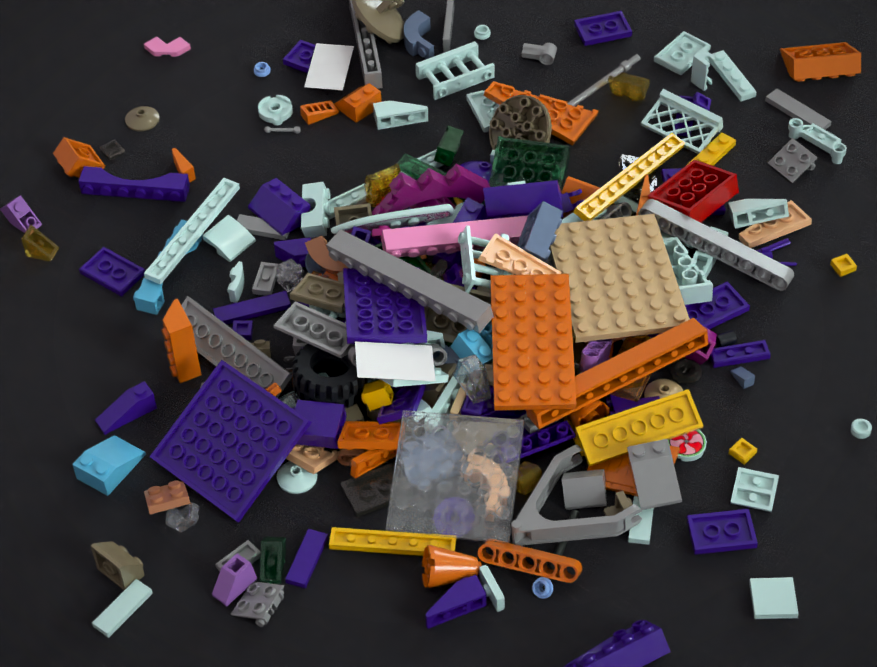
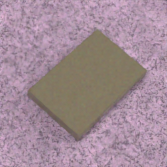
(320, 293)

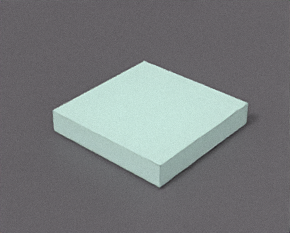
(773, 598)

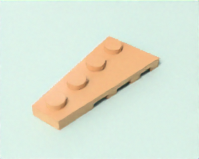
(767, 231)
(513, 259)
(311, 457)

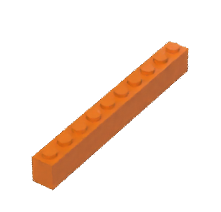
(629, 367)

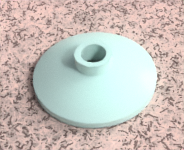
(295, 482)

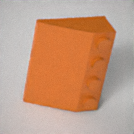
(821, 61)

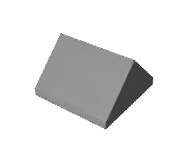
(584, 489)

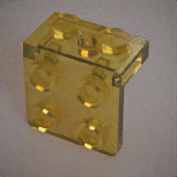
(629, 85)

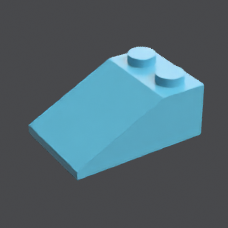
(107, 464)

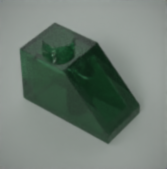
(272, 559)

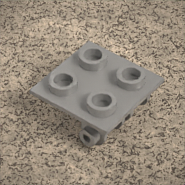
(793, 160)
(259, 602)

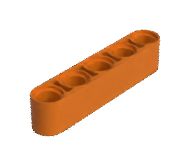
(539, 557)

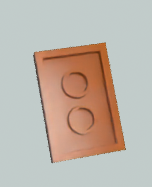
(369, 435)

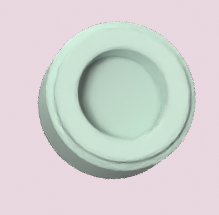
(861, 428)

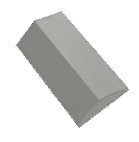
(315, 329)

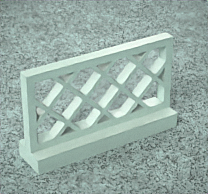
(691, 112)

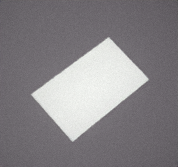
(329, 66)
(394, 361)

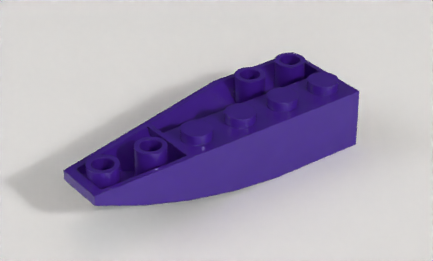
(626, 648)

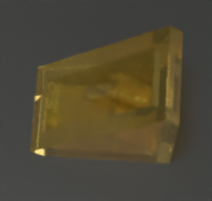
(38, 245)

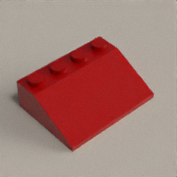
(697, 190)

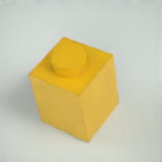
(377, 394)

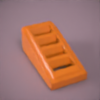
(314, 112)
(183, 165)

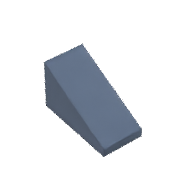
(743, 377)

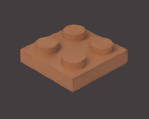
(166, 497)

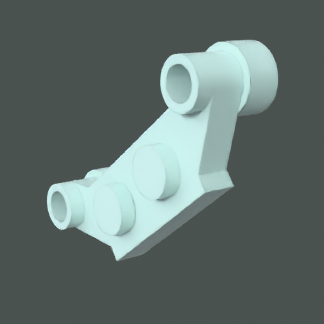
(818, 137)

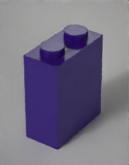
(326, 423)

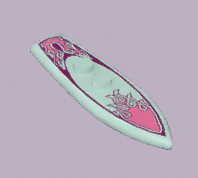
(398, 218)

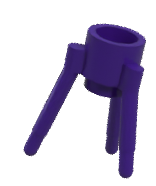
(768, 250)

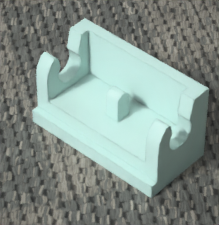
(700, 69)

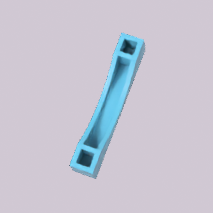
(150, 294)

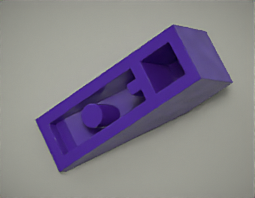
(128, 407)
(459, 600)

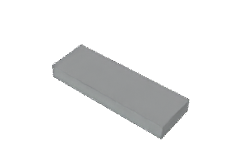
(259, 227)

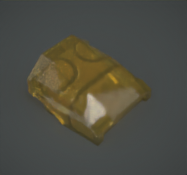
(378, 184)

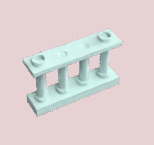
(450, 59)
(468, 265)

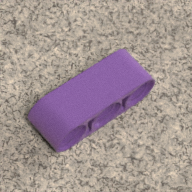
(595, 354)

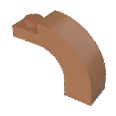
(320, 254)

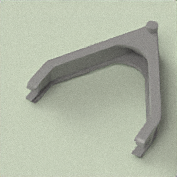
(534, 529)

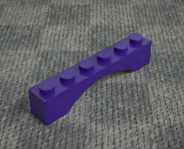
(167, 187)

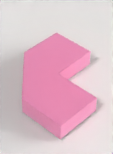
(174, 48)

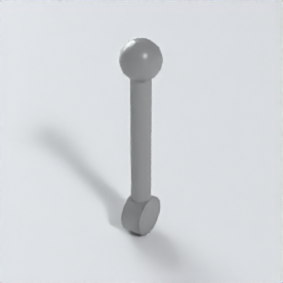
(296, 129)

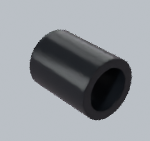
(726, 339)

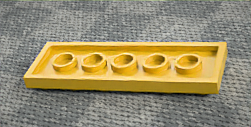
(639, 425)

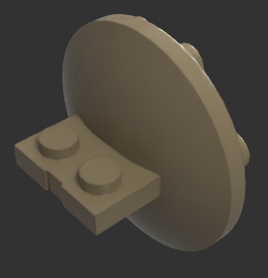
(381, 18)
(522, 119)

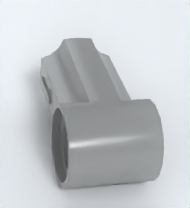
(544, 53)

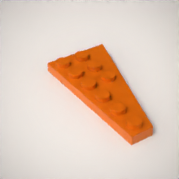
(566, 120)

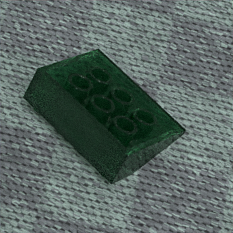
(528, 162)

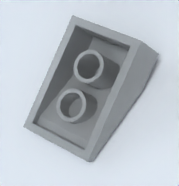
(654, 474)

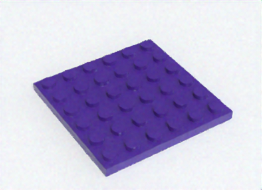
(230, 440)

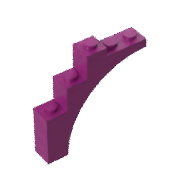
(432, 185)

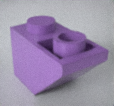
(20, 214)
(233, 579)

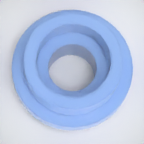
(262, 69)
(538, 587)

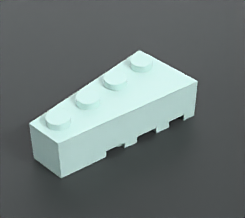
(691, 280)

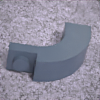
(414, 28)

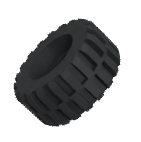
(313, 387)

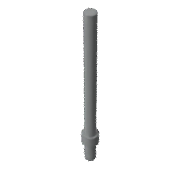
(623, 67)

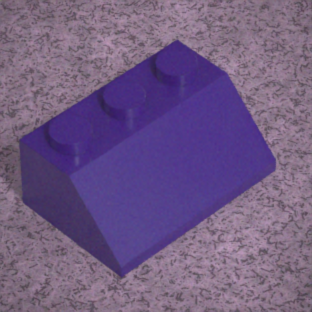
(279, 206)

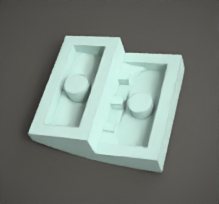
(229, 238)
(754, 489)

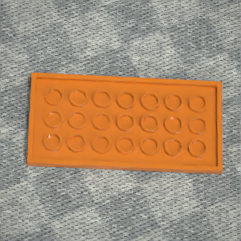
(532, 342)

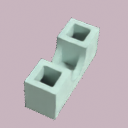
(316, 221)

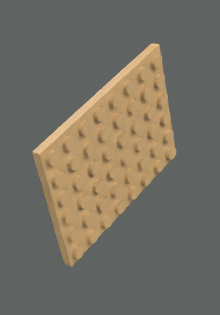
(618, 278)

